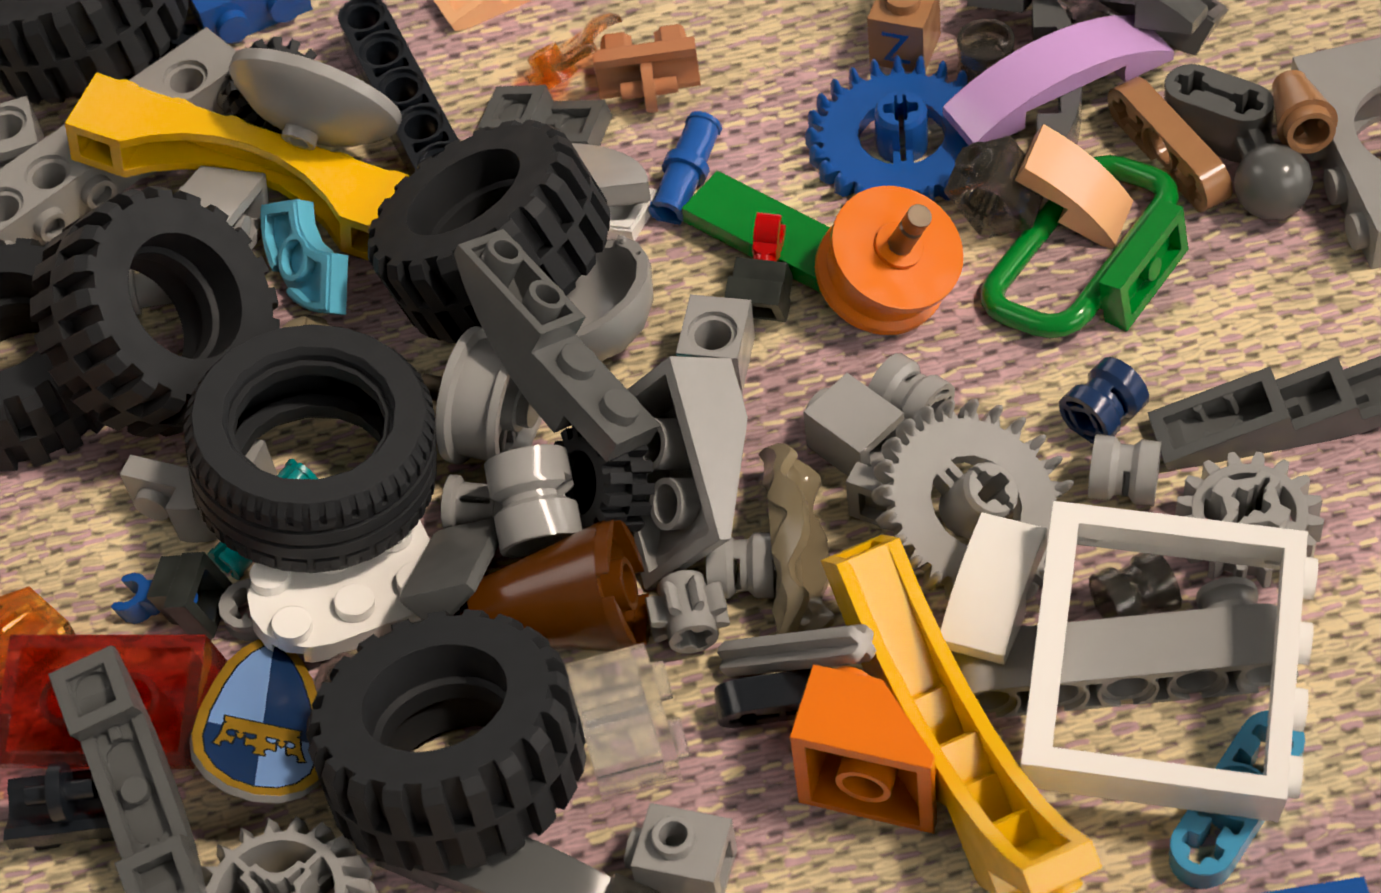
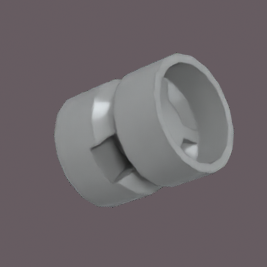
(532, 491)

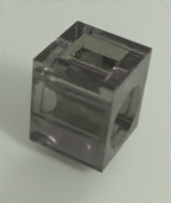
(987, 191)

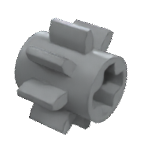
(687, 611)

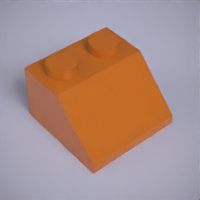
(861, 751)

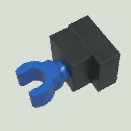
(182, 589)

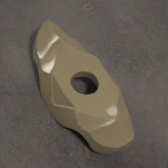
(796, 541)

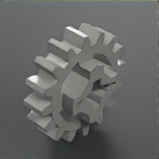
(1252, 497)

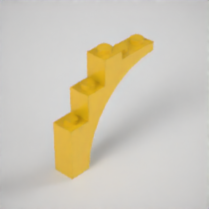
(1000, 816)

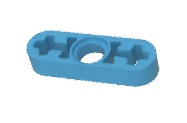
(1195, 827)

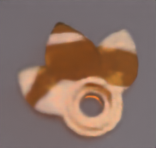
(556, 64)

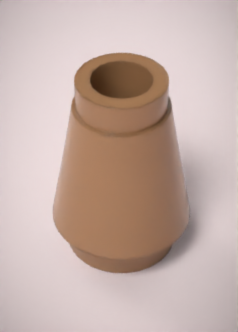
(1302, 113)

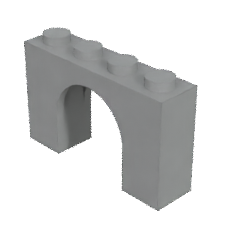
(1352, 175)

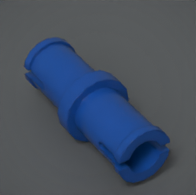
(685, 167)

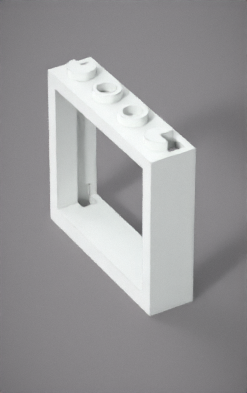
(1156, 781)

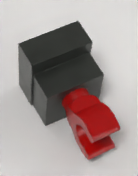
(763, 278)

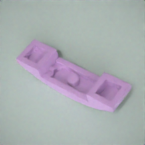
(1049, 67)

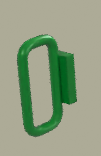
(1124, 280)

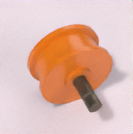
(888, 260)

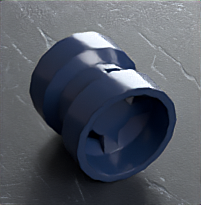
(1111, 394)

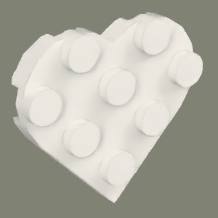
(336, 608)

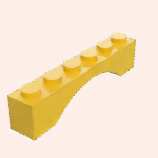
(143, 132)

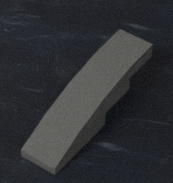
(1270, 413)

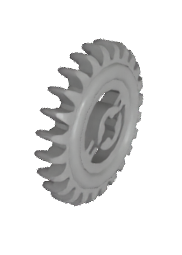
(1002, 480)

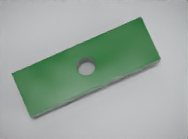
(729, 211)

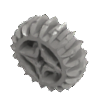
(289, 863)

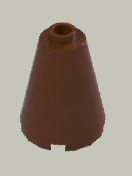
(574, 591)

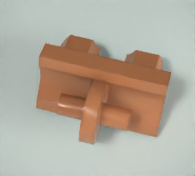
(646, 68)

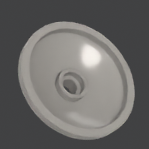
(312, 100)

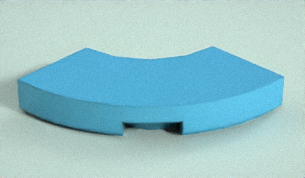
(306, 264)

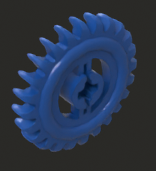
(838, 125)

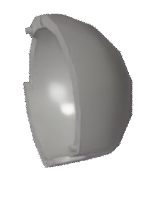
(614, 297)

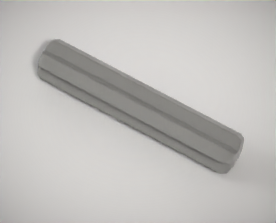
(797, 650)

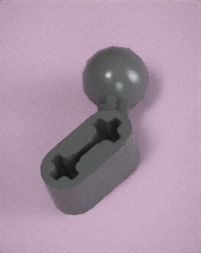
(1237, 126)

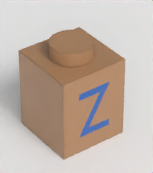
(904, 30)

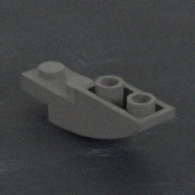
(537, 342)

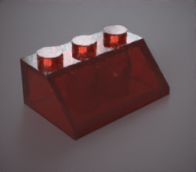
(166, 669)

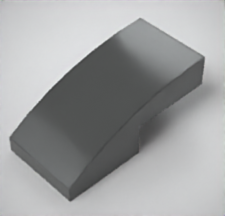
(579, 119)

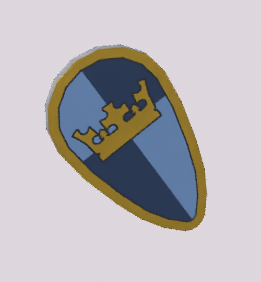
(255, 725)

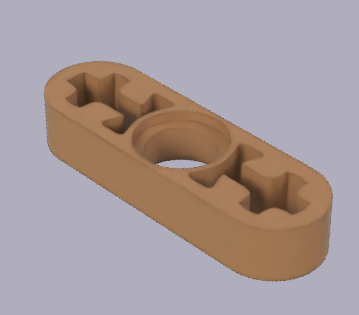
(1170, 140)

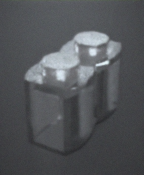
(626, 723)

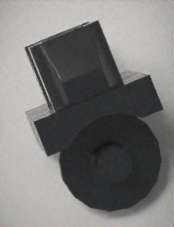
(55, 809)

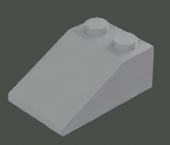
(693, 461)

